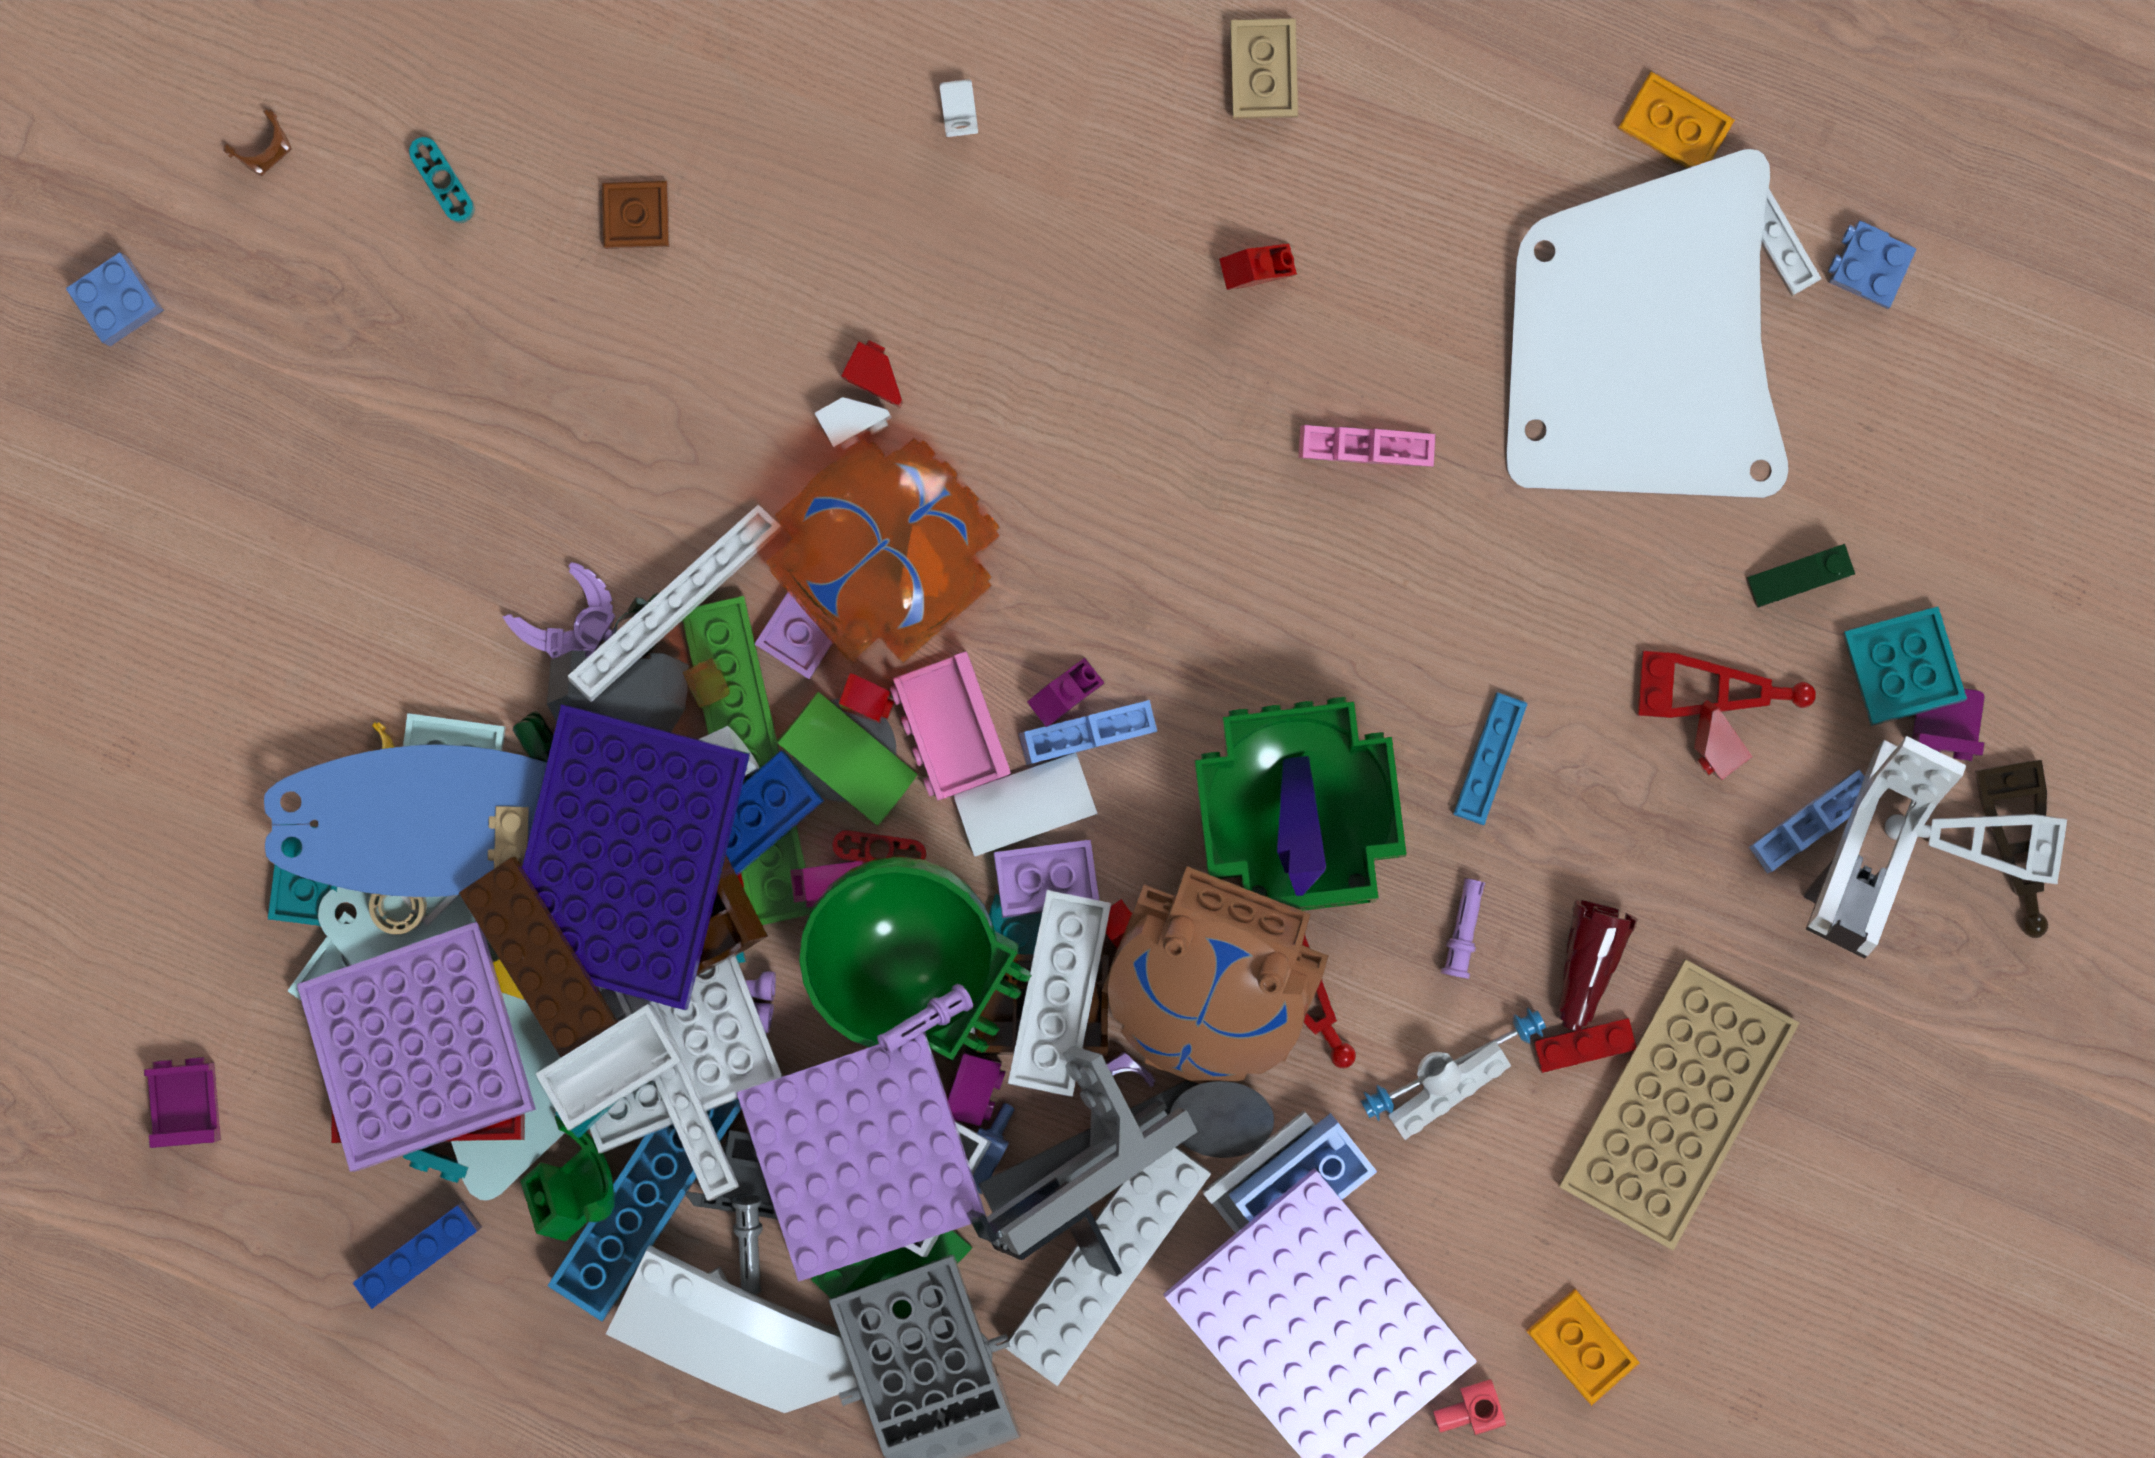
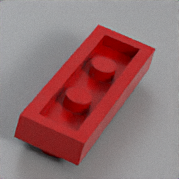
(1584, 1045)

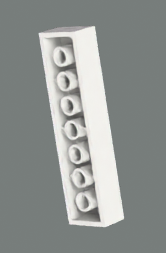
(1082, 1296)

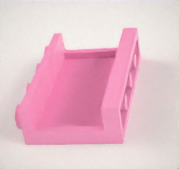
(950, 726)

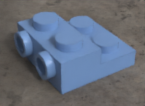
(1871, 264)

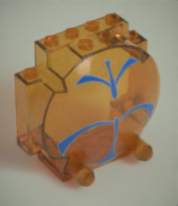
(884, 549)

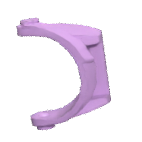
(1125, 1063)

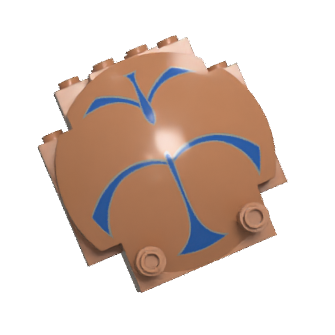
(1213, 979)

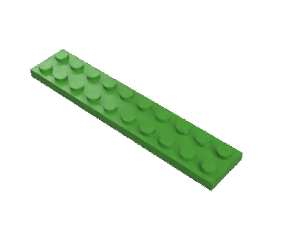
(726, 634)

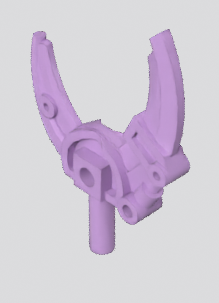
(590, 625)

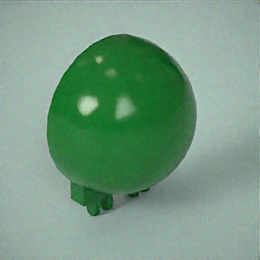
(893, 941)

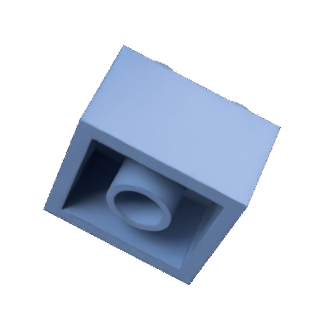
(114, 299)

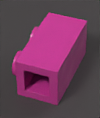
(811, 882)

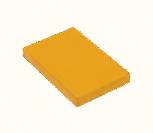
(1675, 123)
(1583, 1346)

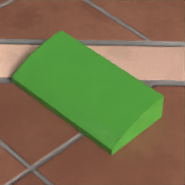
(847, 758)

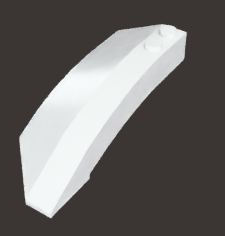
(730, 1336)

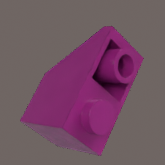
(1065, 692)

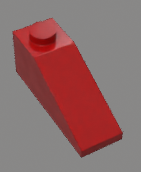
(866, 699)

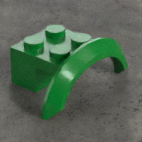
(570, 1195)

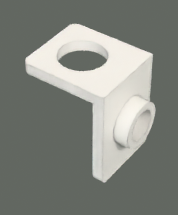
(958, 107)

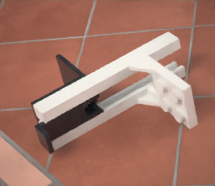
(1851, 900)

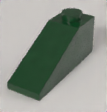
(1801, 575)

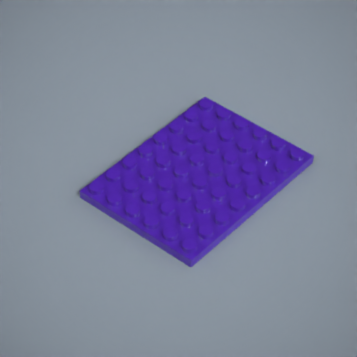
(633, 848)

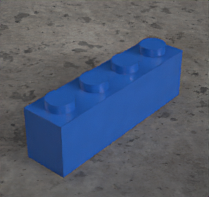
(417, 1255)

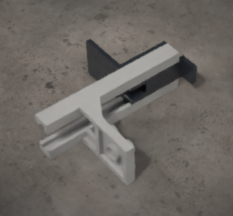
(1113, 1157)

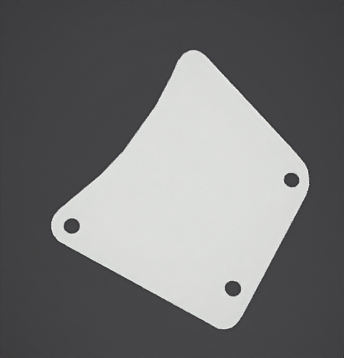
(1648, 340)

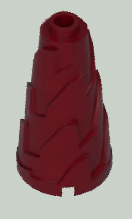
(1593, 953)

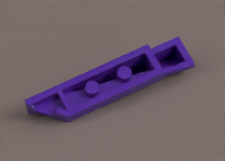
(1299, 826)

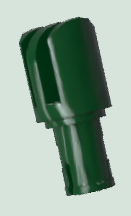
(534, 736)

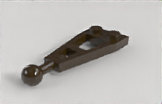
(2007, 783)

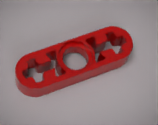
(856, 838)

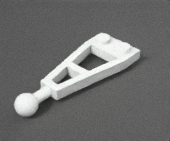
(2044, 845)

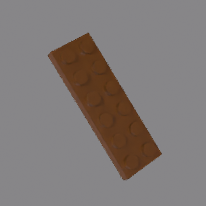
(538, 957)

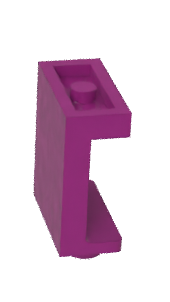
(183, 1103)

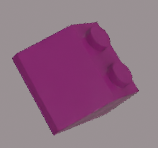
(973, 1088)

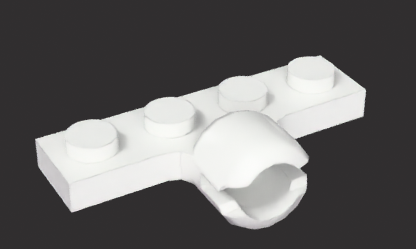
(1446, 1086)

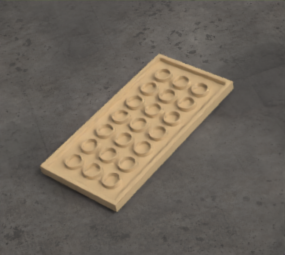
(1678, 1104)

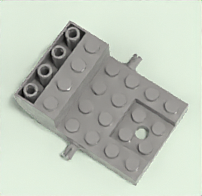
(927, 1373)

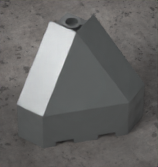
(645, 694)

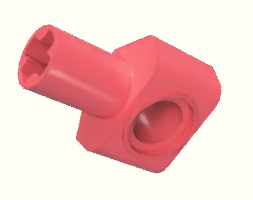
(1464, 1412)

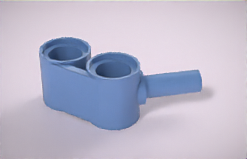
(997, 1147)

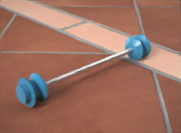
(1524, 1029)

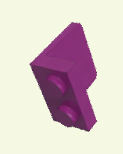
(1953, 727)

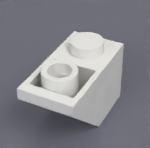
(849, 419)

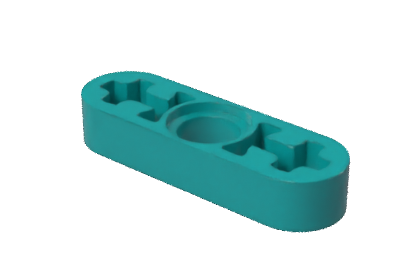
(421, 164)

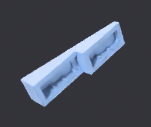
(1087, 732)

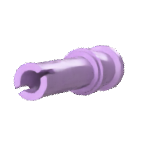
(1461, 943)
(937, 1012)

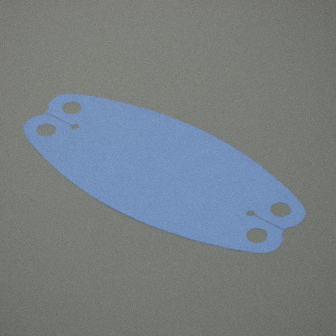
(401, 817)

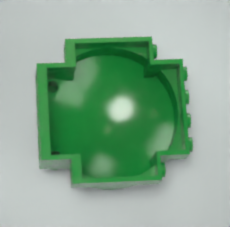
(1353, 796)

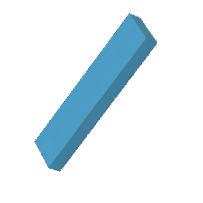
(1490, 758)

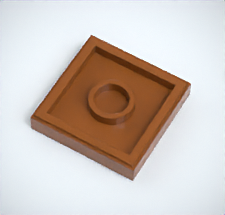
(635, 214)

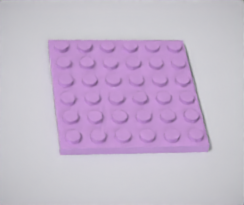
(415, 1047)
(860, 1156)

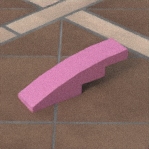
(1366, 446)

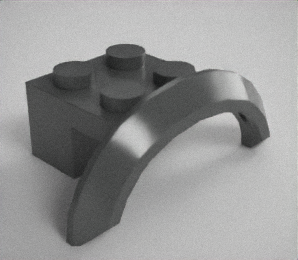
(748, 1173)

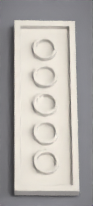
(1059, 991)

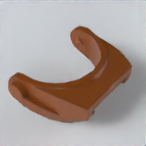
(274, 153)

